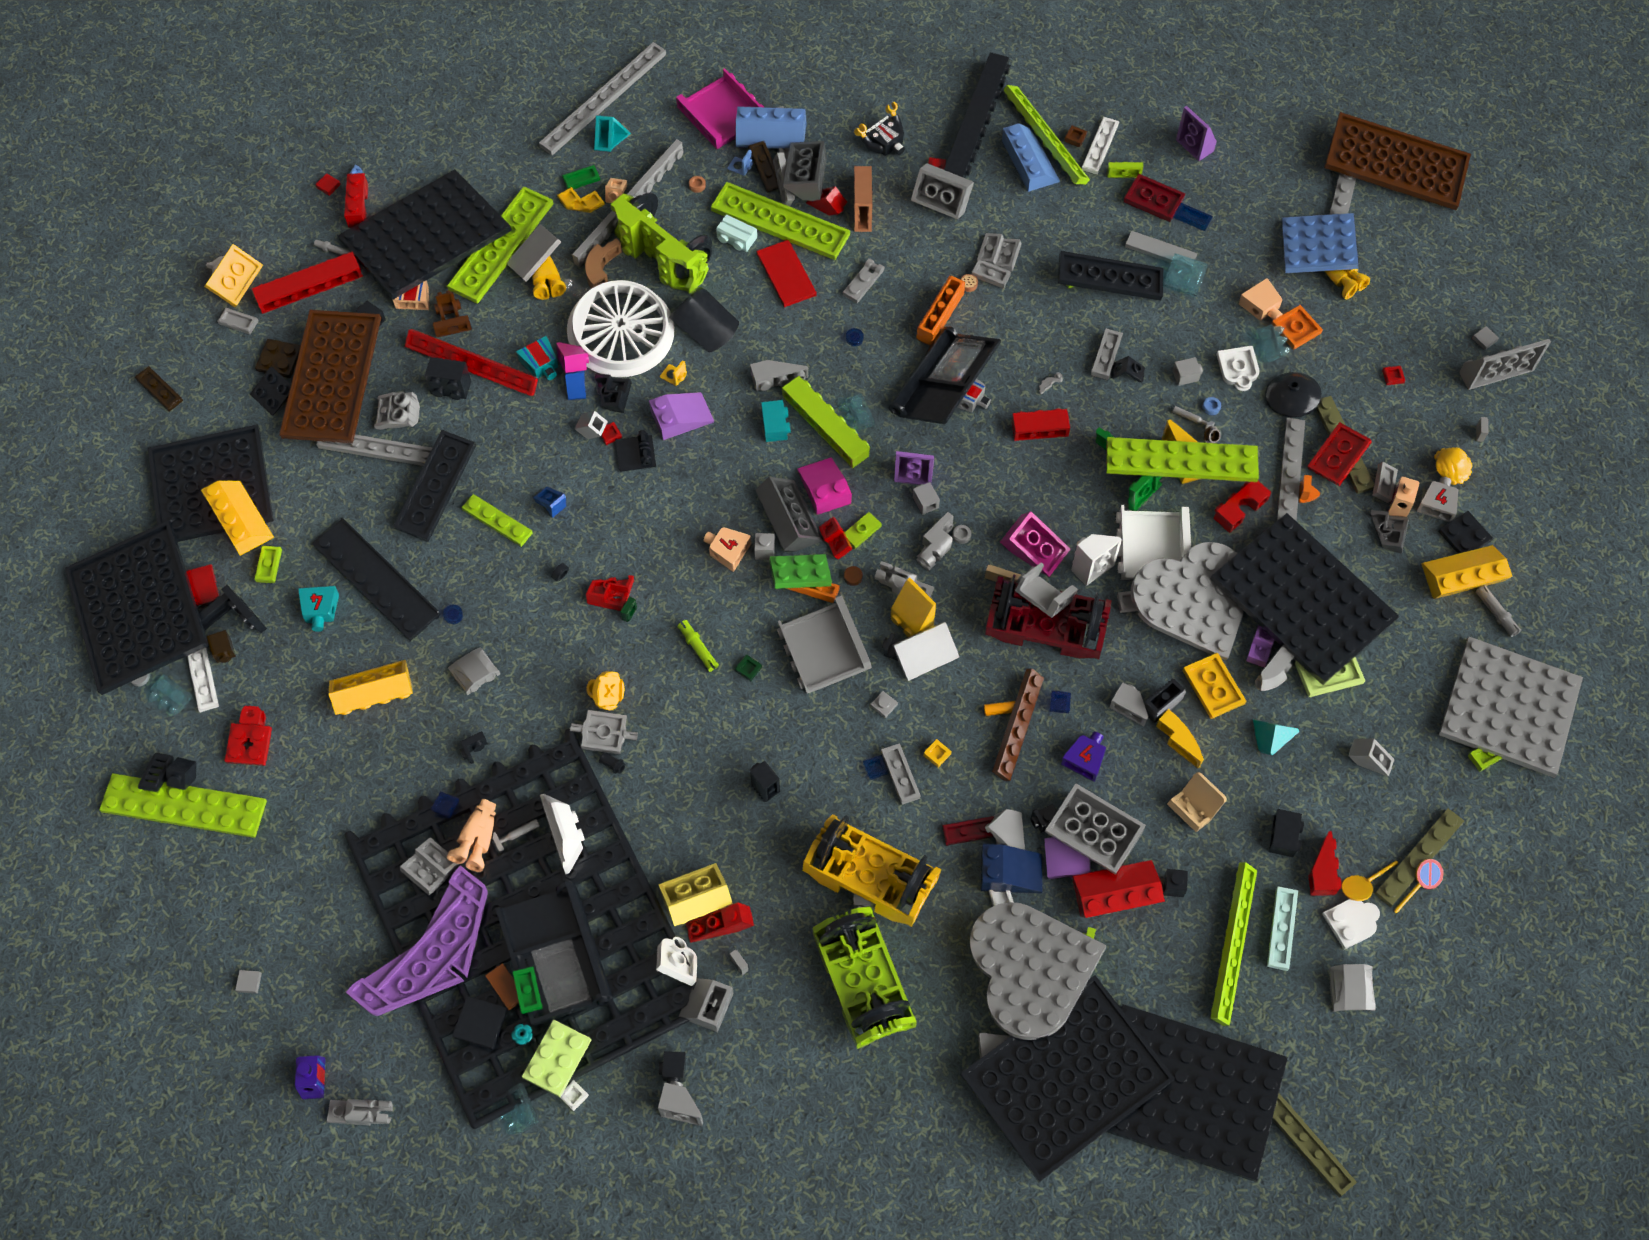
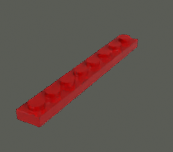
(475, 363)

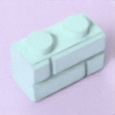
(736, 233)

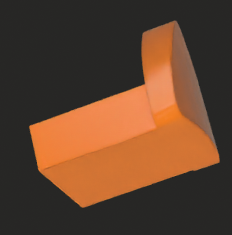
(1307, 491)

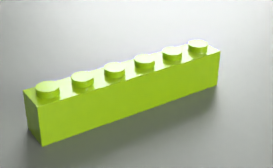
(826, 421)

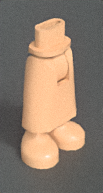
(475, 836)

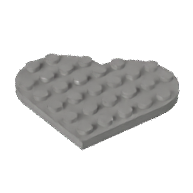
(1185, 601)
(1033, 968)

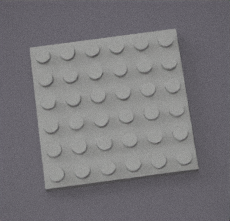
(1511, 706)

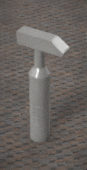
(1190, 416)
(514, 834)

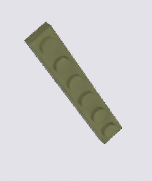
(1330, 418)
(1425, 849)
(1312, 1148)

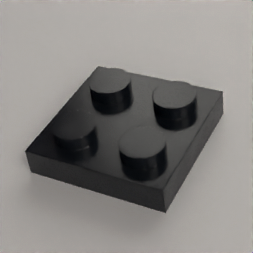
(1465, 533)

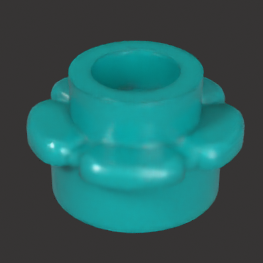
(521, 1040)

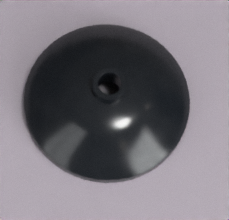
(1293, 394)

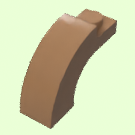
(597, 259)

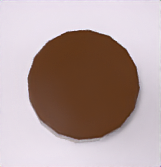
(853, 576)

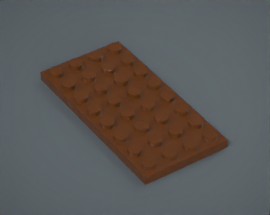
(1397, 161)
(330, 376)

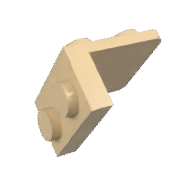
(1197, 802)

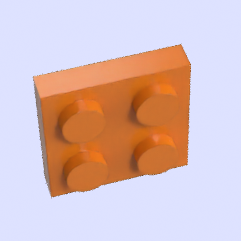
(1298, 327)

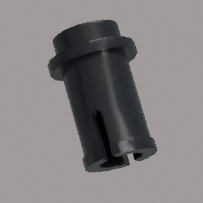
(612, 763)

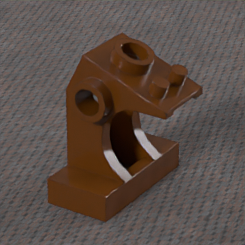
(446, 305)

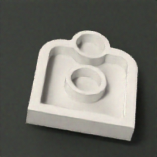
(1238, 367)
(1352, 921)
(673, 962)

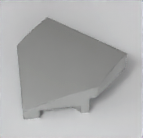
(1007, 829)

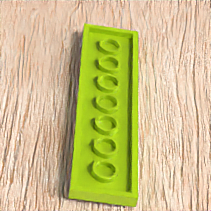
(781, 220)
(487, 264)
(1182, 459)
(189, 807)

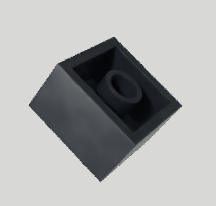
(448, 378)

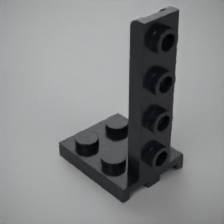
(225, 603)

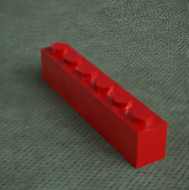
(307, 282)

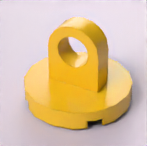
(606, 690)

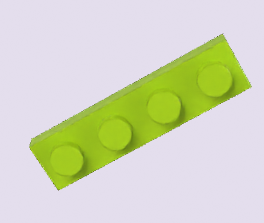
(497, 520)

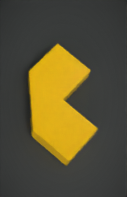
(572, 201)

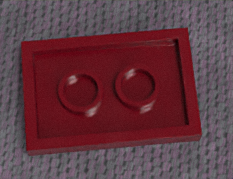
(1154, 197)

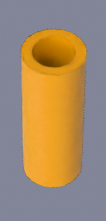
(998, 708)

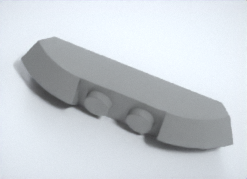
(1275, 671)

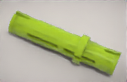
(693, 639)

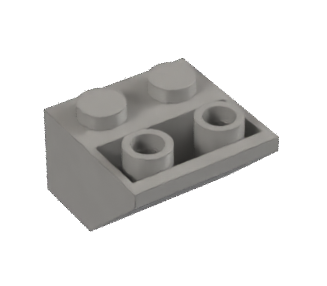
(706, 994)

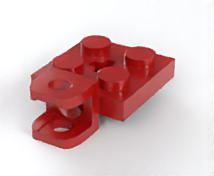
(253, 729)

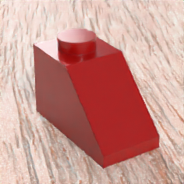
(830, 202)

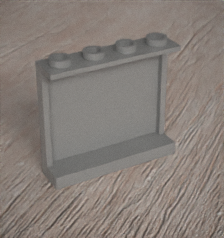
(824, 646)

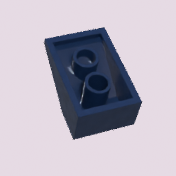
(1010, 869)

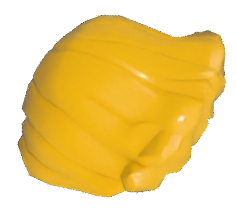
(1453, 464)

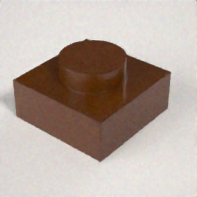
(1075, 136)

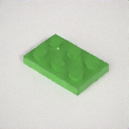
(800, 571)

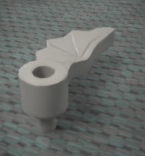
(1047, 383)

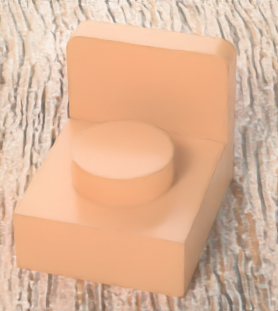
(614, 189)

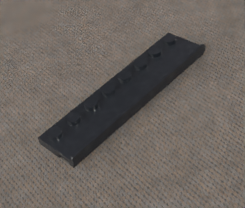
(376, 579)

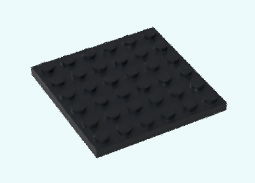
(192, 464)

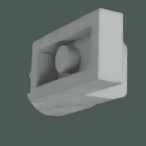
(936, 542)
(898, 577)
(359, 1112)

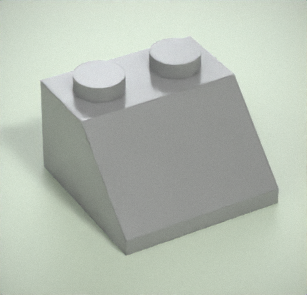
(678, 1104)

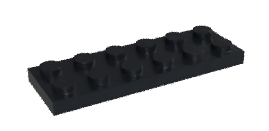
(1110, 275)
(435, 485)

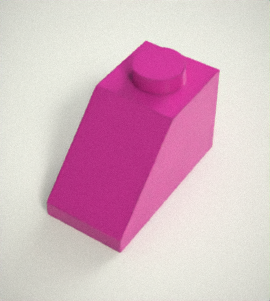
(571, 357)

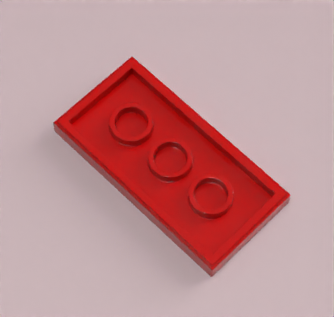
(786, 273)

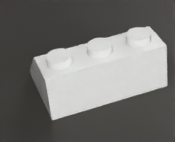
(1095, 556)

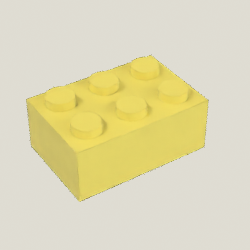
(695, 894)

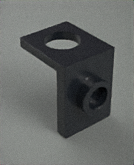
(1129, 367)

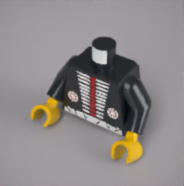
(884, 135)

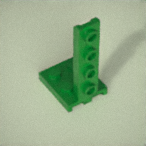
(1138, 491)

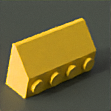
(237, 515)
(1466, 571)
(370, 687)

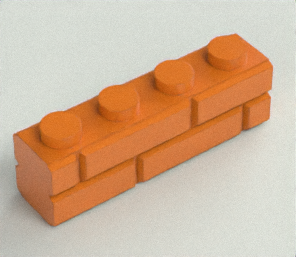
(940, 310)

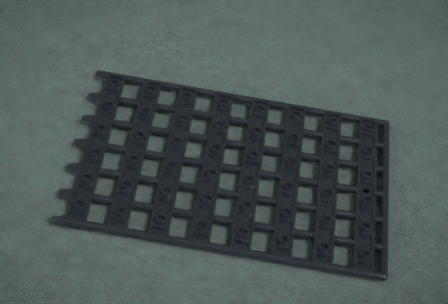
(500, 867)

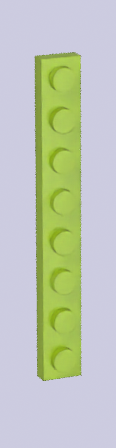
(1048, 137)
(1233, 944)

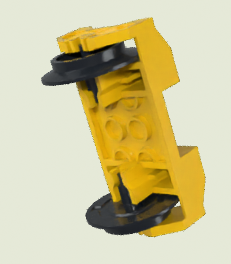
(870, 870)

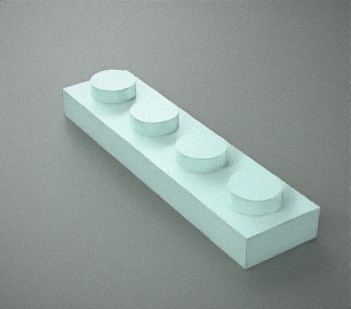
(1282, 928)

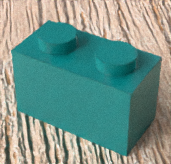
(774, 420)

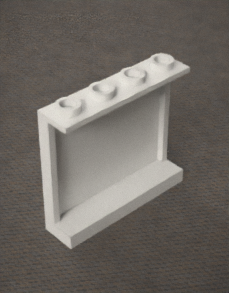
(1151, 537)

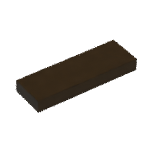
(764, 165)
(158, 388)

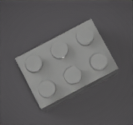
(942, 191)

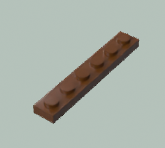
(1018, 725)

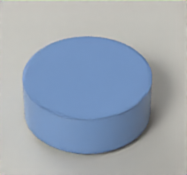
(1211, 406)

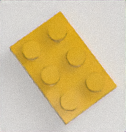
(233, 275)
(1214, 685)

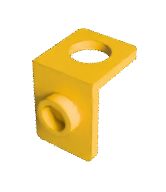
(678, 374)

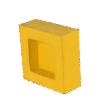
(937, 753)

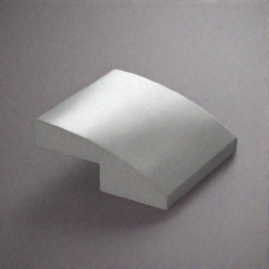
(999, 251)
(428, 866)

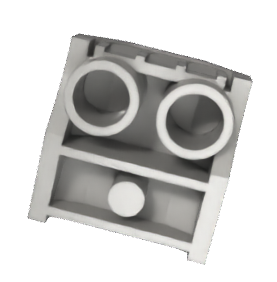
(397, 410)
(473, 670)
(1351, 987)

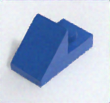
(576, 385)
(552, 500)

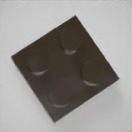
(280, 356)

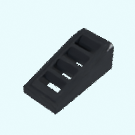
(156, 766)

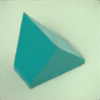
(608, 133)
(1272, 736)

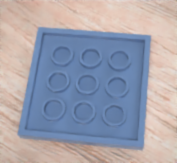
(1319, 243)

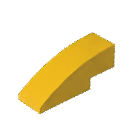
(1180, 738)

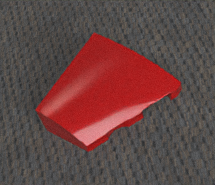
(602, 592)

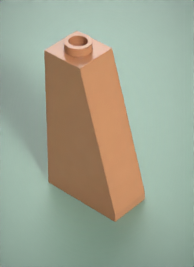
(862, 198)

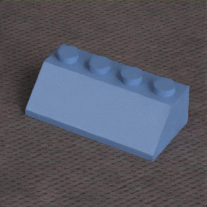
(773, 125)
(1028, 157)

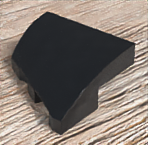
(611, 398)

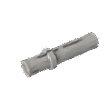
(1502, 616)

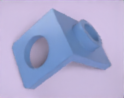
(747, 163)

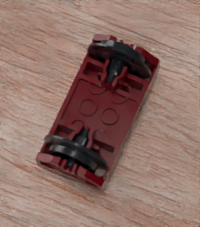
(1062, 630)

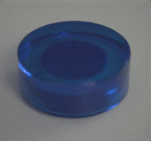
(854, 337)
(453, 614)

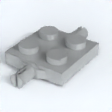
(604, 732)

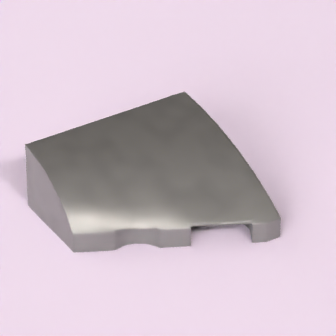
(1390, 538)

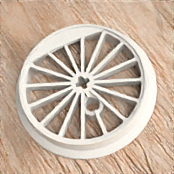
(628, 324)

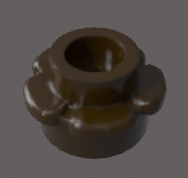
(1212, 435)

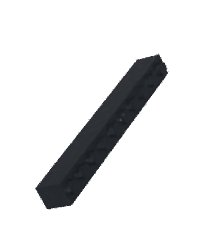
(978, 115)

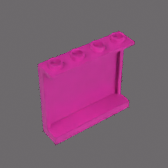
(715, 108)

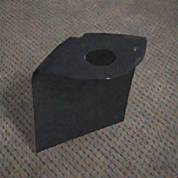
(705, 320)

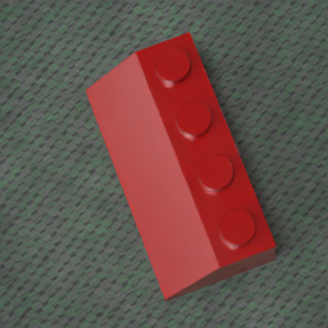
(1108, 892)

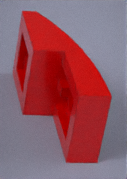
(835, 537)

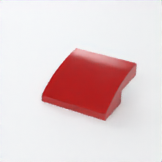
(203, 584)

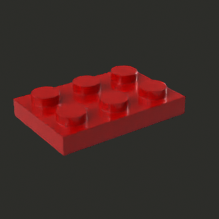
(1339, 454)

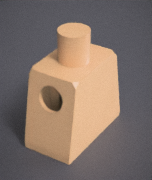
(1262, 301)

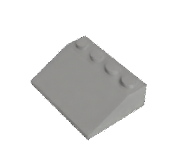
(1503, 364)
(1095, 828)

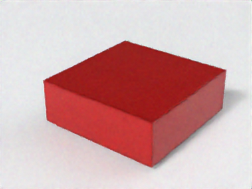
(328, 184)
(1393, 375)
(611, 433)

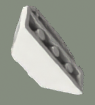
(564, 830)

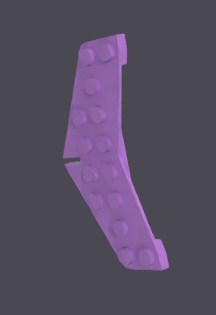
(427, 964)

